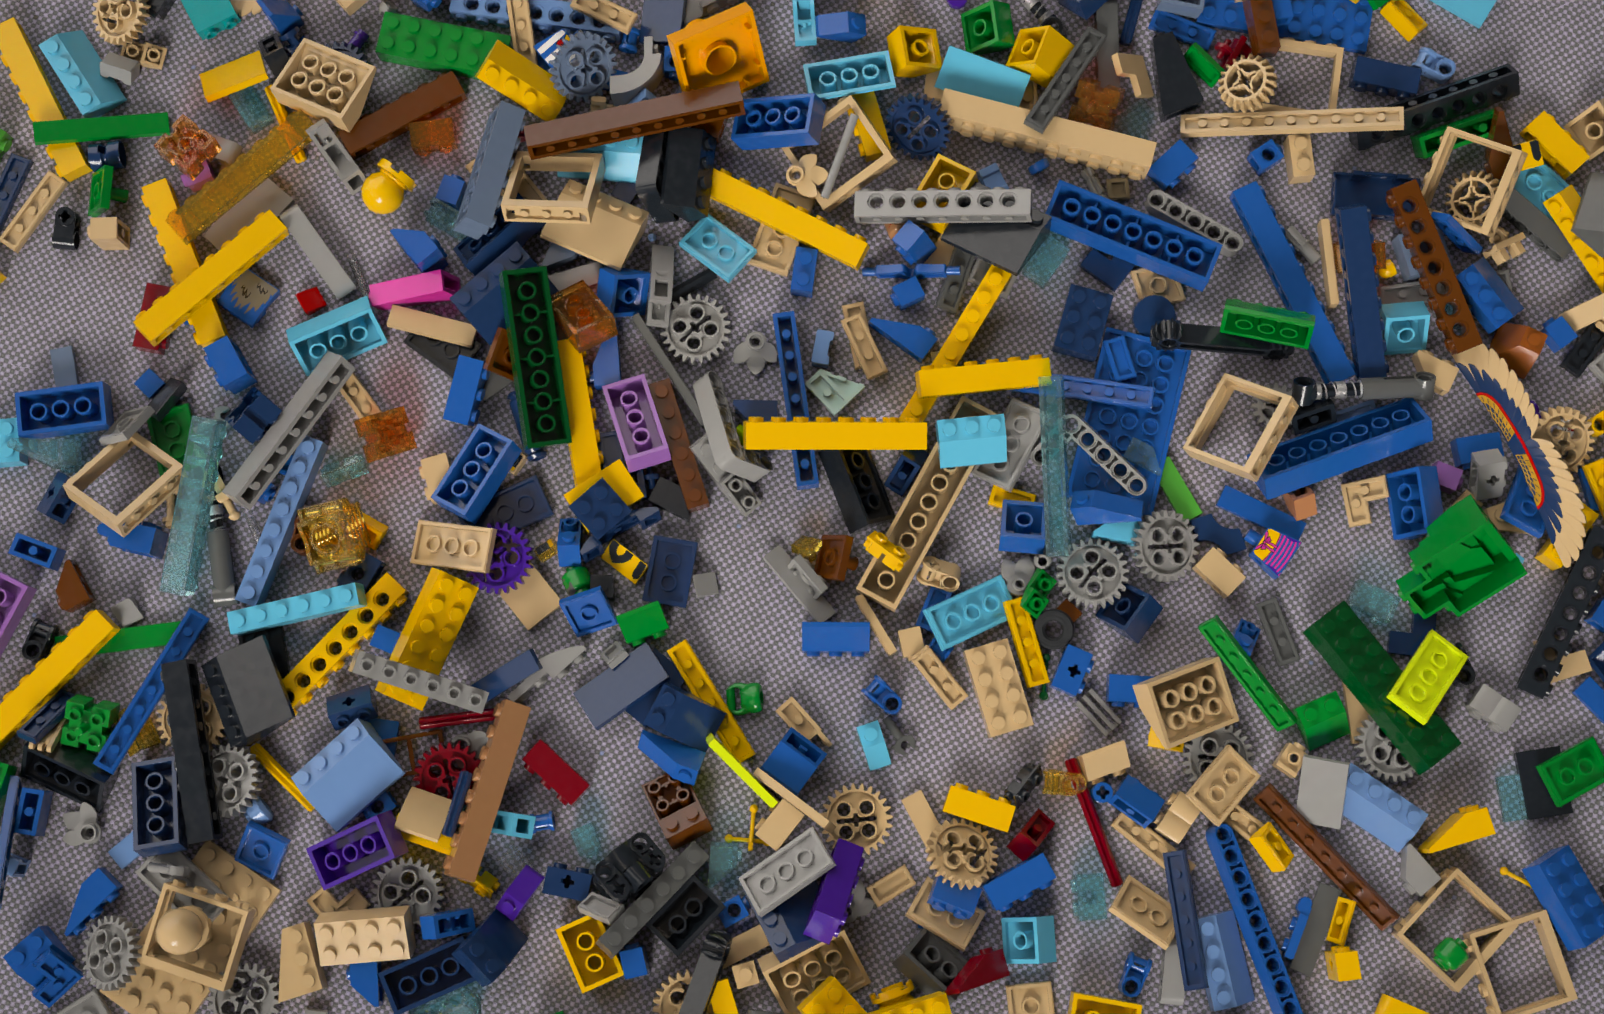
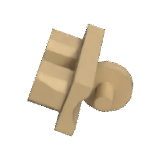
(1502, 243)

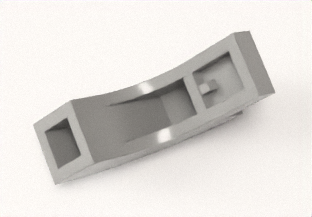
(647, 75)
(336, 156)

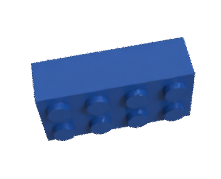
(779, 122)
(64, 410)
(476, 473)
(1567, 897)

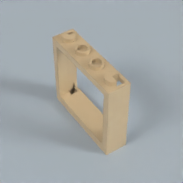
(1310, 48)
(866, 175)
(1503, 191)
(550, 210)
(1269, 439)
(144, 503)
(1486, 949)
(1553, 955)
(153, 959)

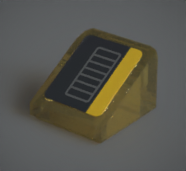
(546, 550)

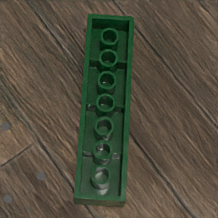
(535, 357)
(1370, 676)

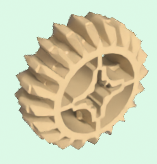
(1264, 75)
(1473, 190)

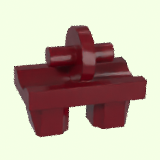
(1231, 49)

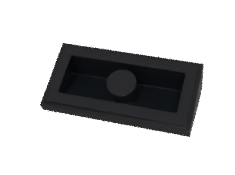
(167, 398)

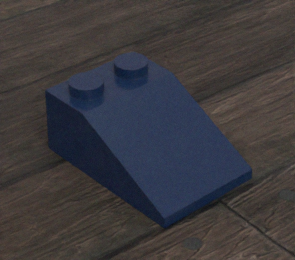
(684, 717)
(490, 947)

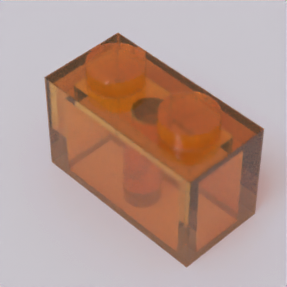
(433, 136)

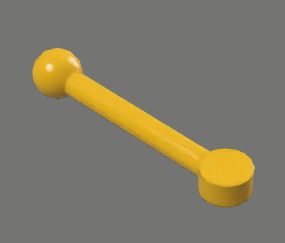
(753, 809)
(729, 838)
(1504, 871)

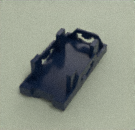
(1368, 190)

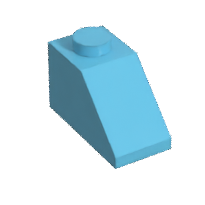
(1117, 532)
(873, 745)

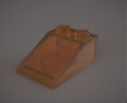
(583, 316)

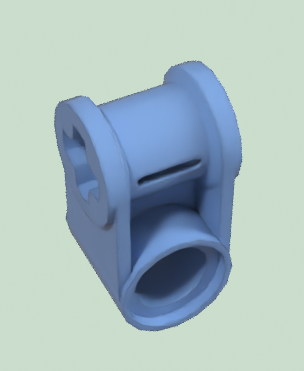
(1432, 63)

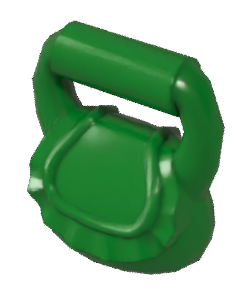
(750, 696)

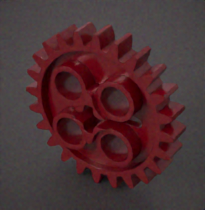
(430, 781)

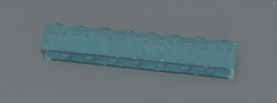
(1054, 466)
(193, 505)

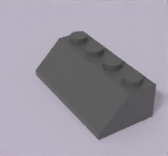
(1590, 214)

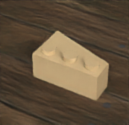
(299, 963)

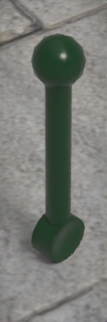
(1044, 695)

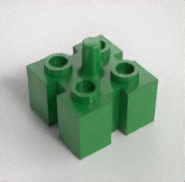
(89, 722)

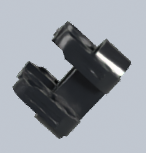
(629, 869)

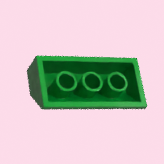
(1267, 323)

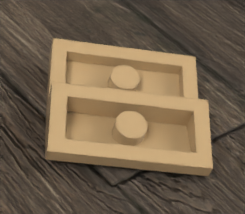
(423, 814)

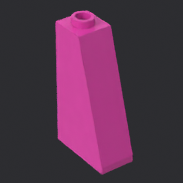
(414, 290)

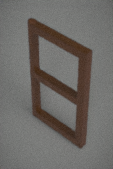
(410, 749)

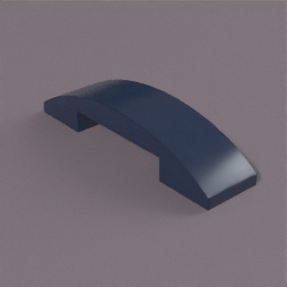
(644, 517)

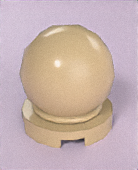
(183, 930)

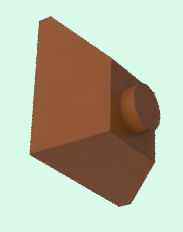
(1518, 346)

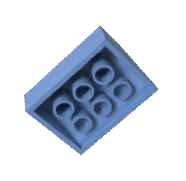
(348, 774)

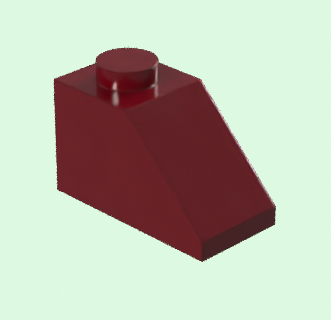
(1031, 835)

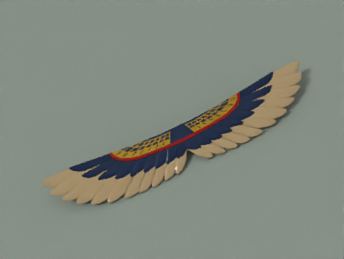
(1539, 462)

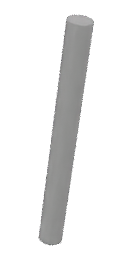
(839, 156)

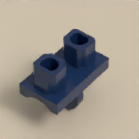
(642, 479)

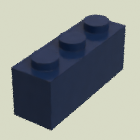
(1384, 78)

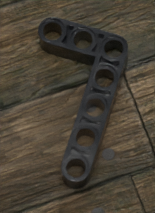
(650, 177)

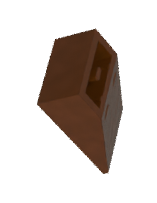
(677, 810)

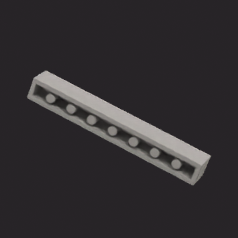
(288, 430)

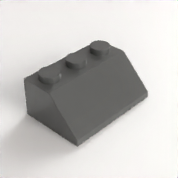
(930, 963)

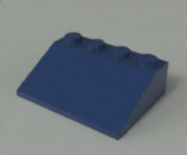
(481, 297)
(787, 923)

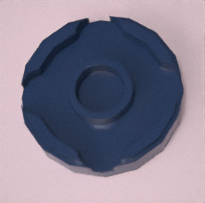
(1149, 310)

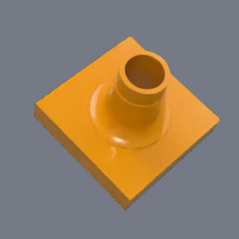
(719, 51)

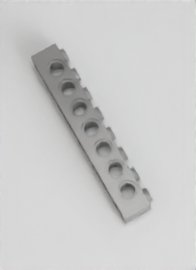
(952, 213)

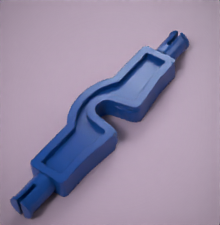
(903, 272)

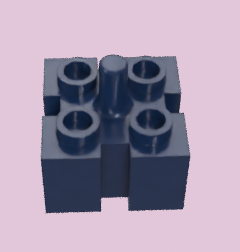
(253, 415)

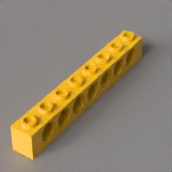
(339, 634)

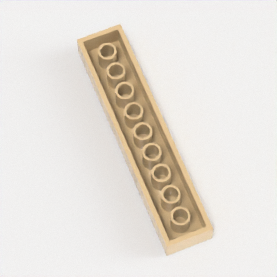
(1061, 139)
(919, 520)

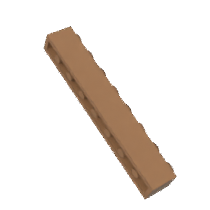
(487, 790)

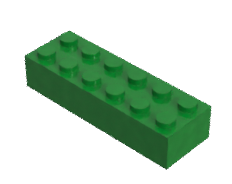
(435, 44)

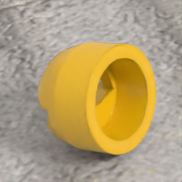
(1389, 271)

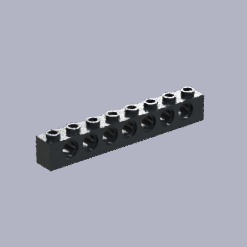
(1446, 103)
(1527, 682)

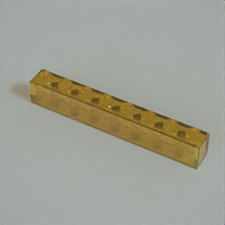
(241, 177)

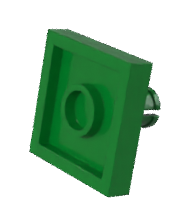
(102, 191)

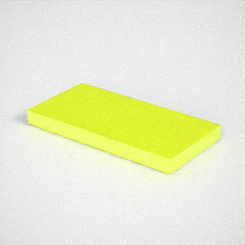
(1427, 677)
(741, 770)

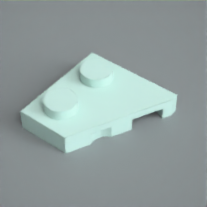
(833, 390)

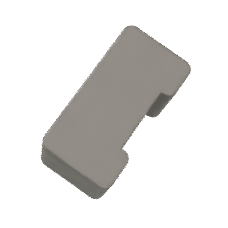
(120, 68)

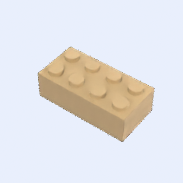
(998, 688)
(365, 935)

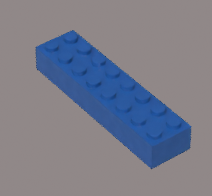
(1132, 236)
(1345, 446)

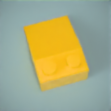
(1461, 827)

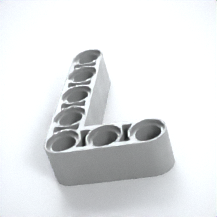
(722, 433)
(1093, 451)

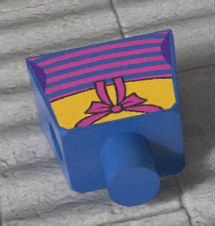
(1271, 550)

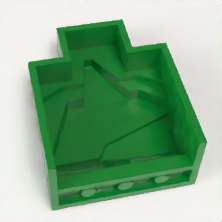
(1459, 563)

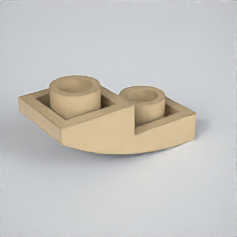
(147, 54)

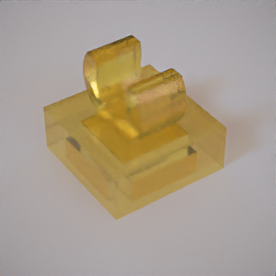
(807, 547)

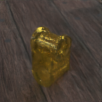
(1059, 782)

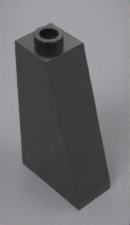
(1173, 79)

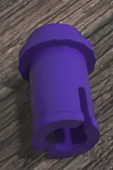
(359, 38)

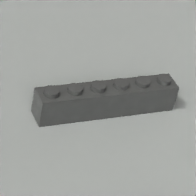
(652, 900)

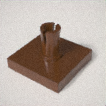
(498, 358)
(835, 557)

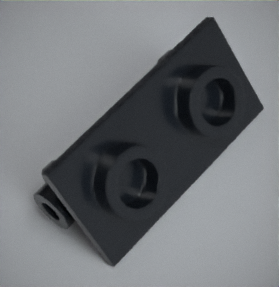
(1030, 778)

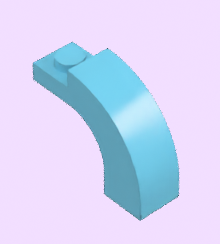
(804, 22)
(513, 824)

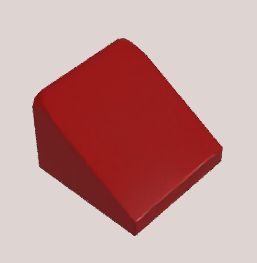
(311, 300)

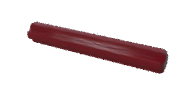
(455, 719)

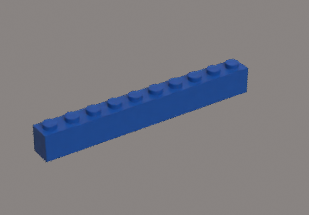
(1290, 280)

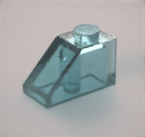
(723, 860)

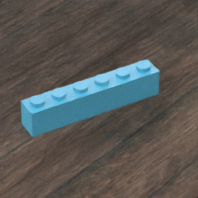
(297, 609)

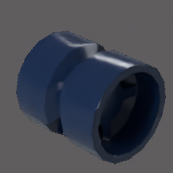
(112, 155)

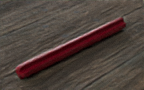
(1096, 828)

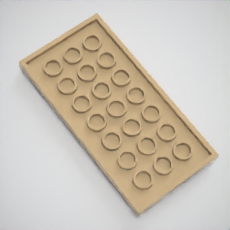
(165, 993)

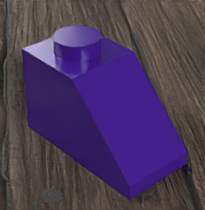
(520, 892)

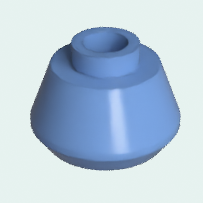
(259, 812)

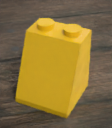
(1039, 53)

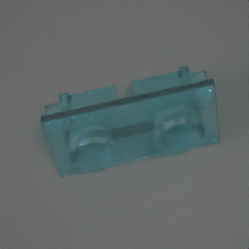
(353, 467)

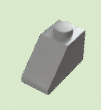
(1416, 872)

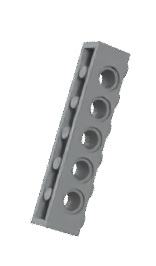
(418, 681)

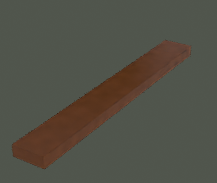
(1326, 857)

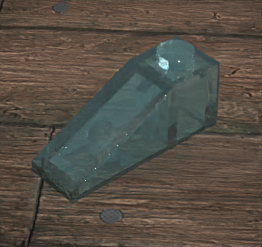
(55, 453)
(456, 1002)

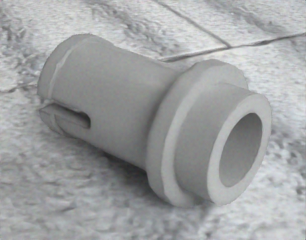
(1036, 558)

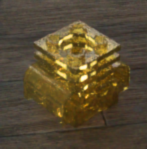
(333, 534)

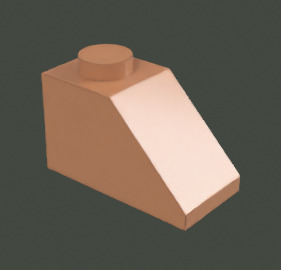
(1301, 503)

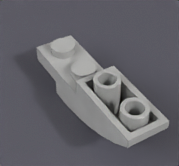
(660, 286)
(732, 486)
(553, 664)

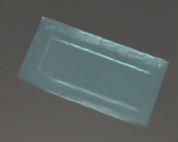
(1511, 798)

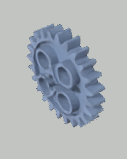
(599, 63)

